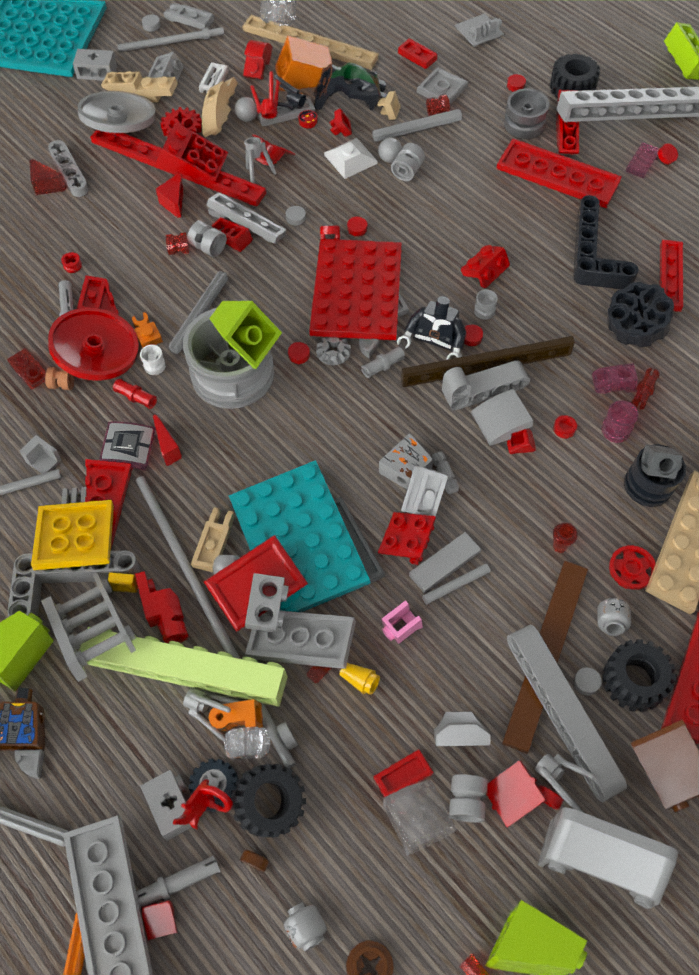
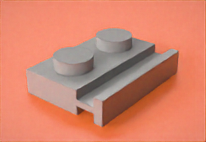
(424, 491)

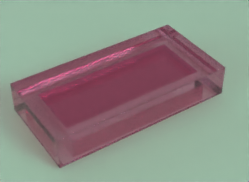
(642, 160)

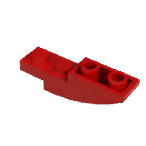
(567, 133)

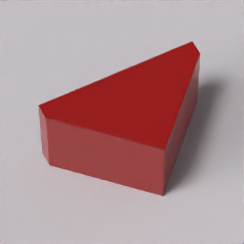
(171, 195)

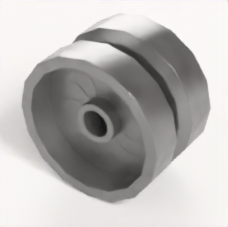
(526, 113)

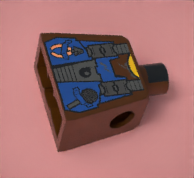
(22, 723)

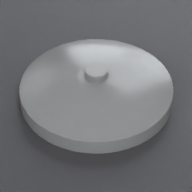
(116, 111)

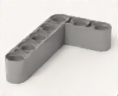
(34, 578)

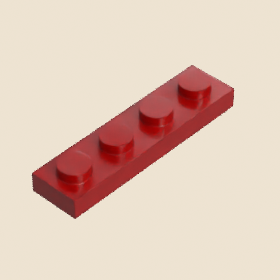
(672, 271)

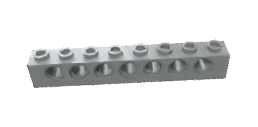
(628, 104)

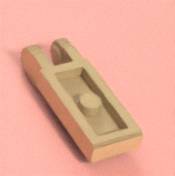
(212, 540)

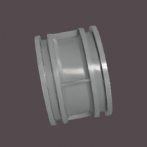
(230, 380)

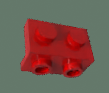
(487, 265)

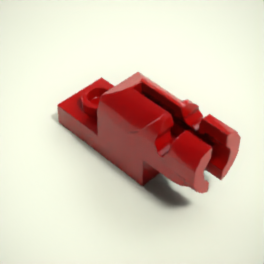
(162, 609)

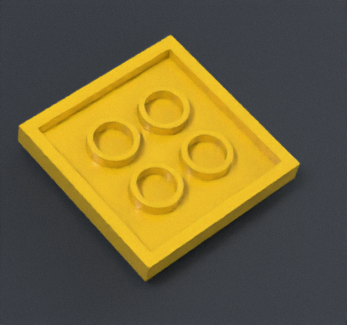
(73, 535)

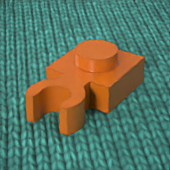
(146, 331)

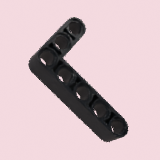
(592, 270)

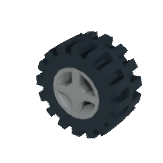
(215, 772)

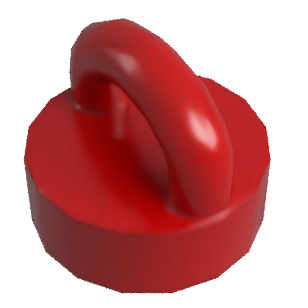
(324, 230)

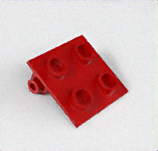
(407, 536)

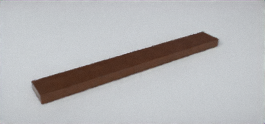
(553, 632)

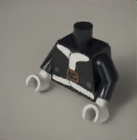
(437, 326)

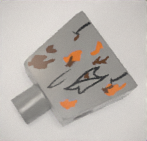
(400, 461)

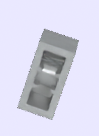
(94, 64)
(157, 794)

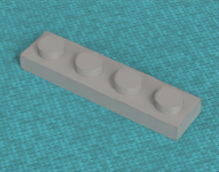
(240, 214)

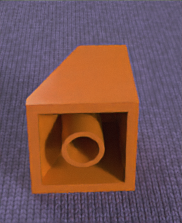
(302, 62)

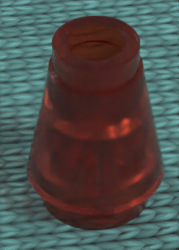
(564, 536)

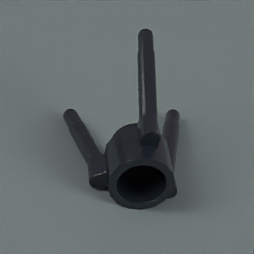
(294, 97)

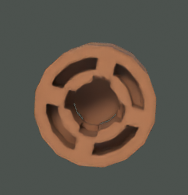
(59, 378)

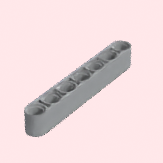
(566, 713)

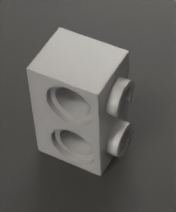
(259, 602)

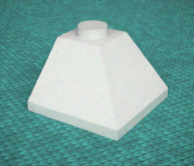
(350, 158)

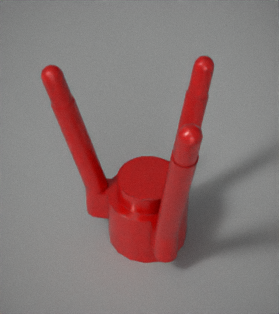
(269, 106)

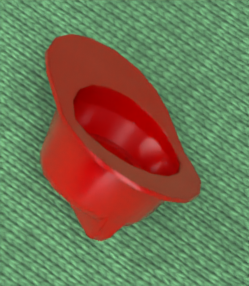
(275, 152)

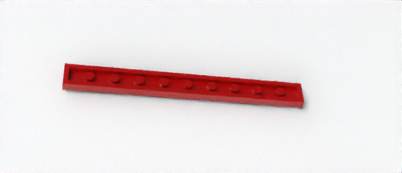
(148, 154)

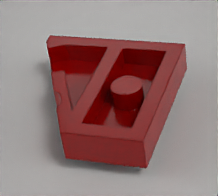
(96, 294)

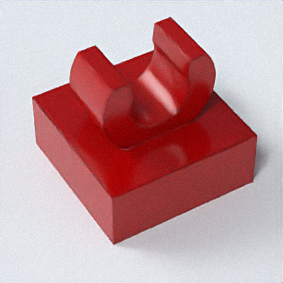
(340, 123)

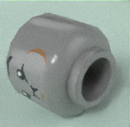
(614, 616)

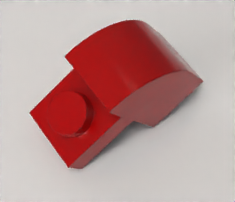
(257, 55)

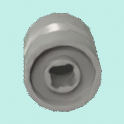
(408, 162)
(206, 238)
(468, 794)

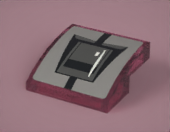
(128, 444)

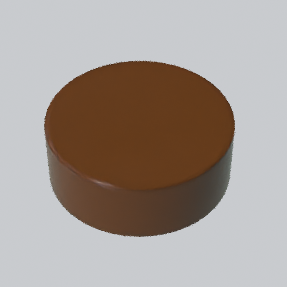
(254, 860)

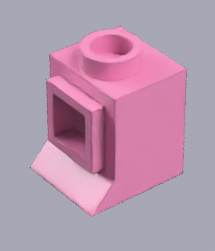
(400, 613)

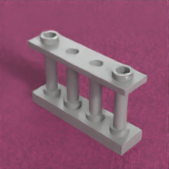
(70, 643)

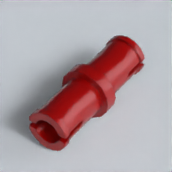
(135, 393)

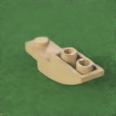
(134, 83)
(216, 106)

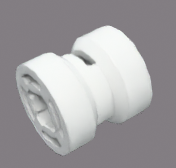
(152, 359)

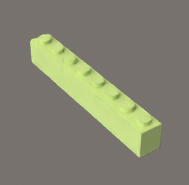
(193, 668)

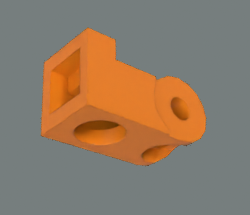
(242, 713)

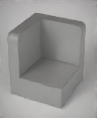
(40, 455)

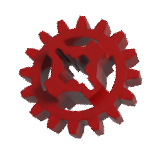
(184, 117)

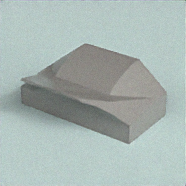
(461, 730)

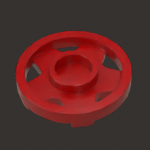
(631, 567)

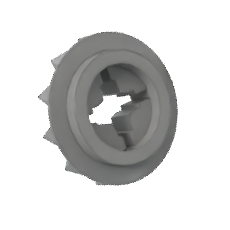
(333, 357)

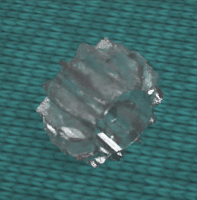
(247, 743)

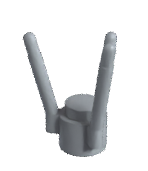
(253, 150)
(200, 700)
(551, 771)

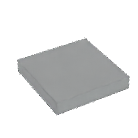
(441, 83)

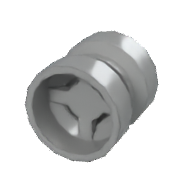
(485, 304)

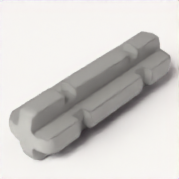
(443, 466)

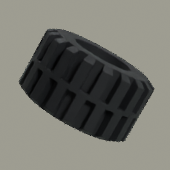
(574, 73)
(649, 659)
(290, 800)

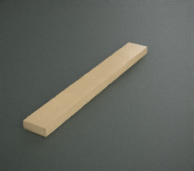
(338, 50)

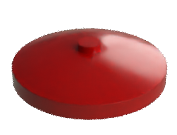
(93, 344)

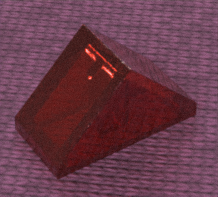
(45, 179)

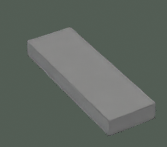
(286, 114)
(444, 562)

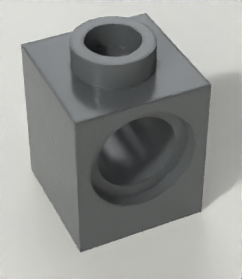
(654, 455)

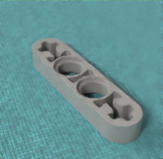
(67, 168)

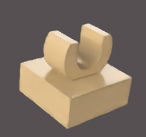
(391, 105)

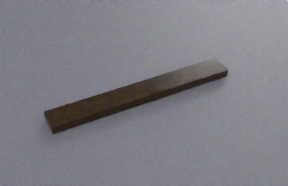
(479, 362)

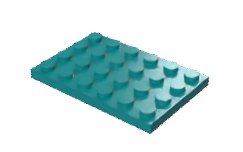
(309, 527)

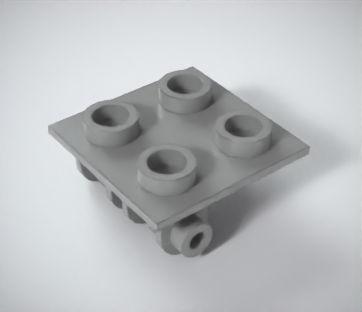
(480, 29)

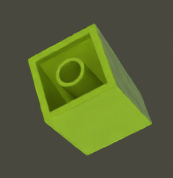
(246, 329)
(21, 647)
(536, 945)

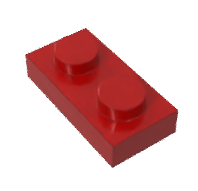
(417, 53)

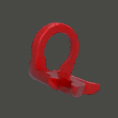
(198, 803)

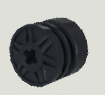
(649, 489)

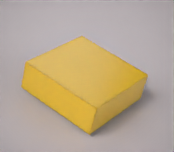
(123, 582)

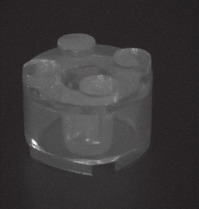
(279, 11)

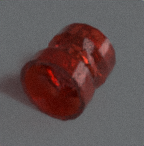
(437, 105)
(182, 243)

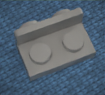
(166, 66)

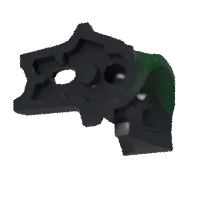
(362, 85)

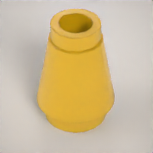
(361, 678)

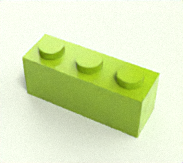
(684, 47)

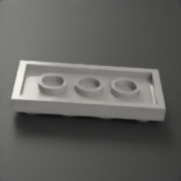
(304, 640)

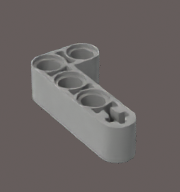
(479, 387)

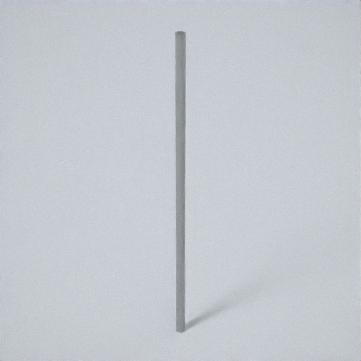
(208, 609)

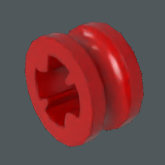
(73, 260)

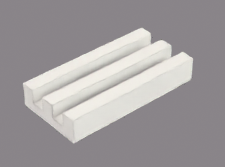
(217, 77)

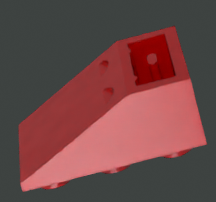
(191, 154)

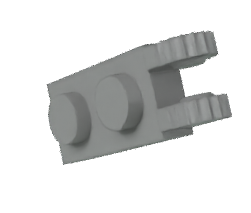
(189, 16)

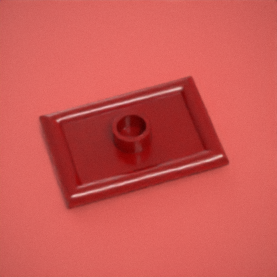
(233, 584)

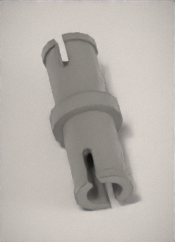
(383, 362)

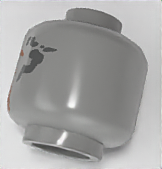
(305, 926)

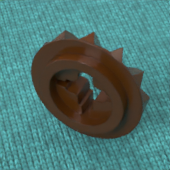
(371, 951)

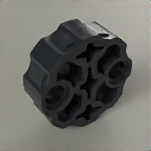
(630, 326)

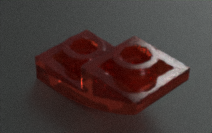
(27, 368)

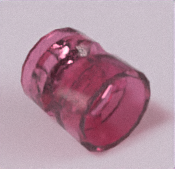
(619, 421)

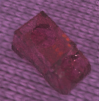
(615, 378)

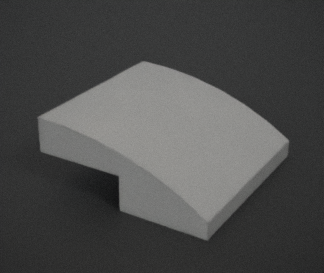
(502, 417)

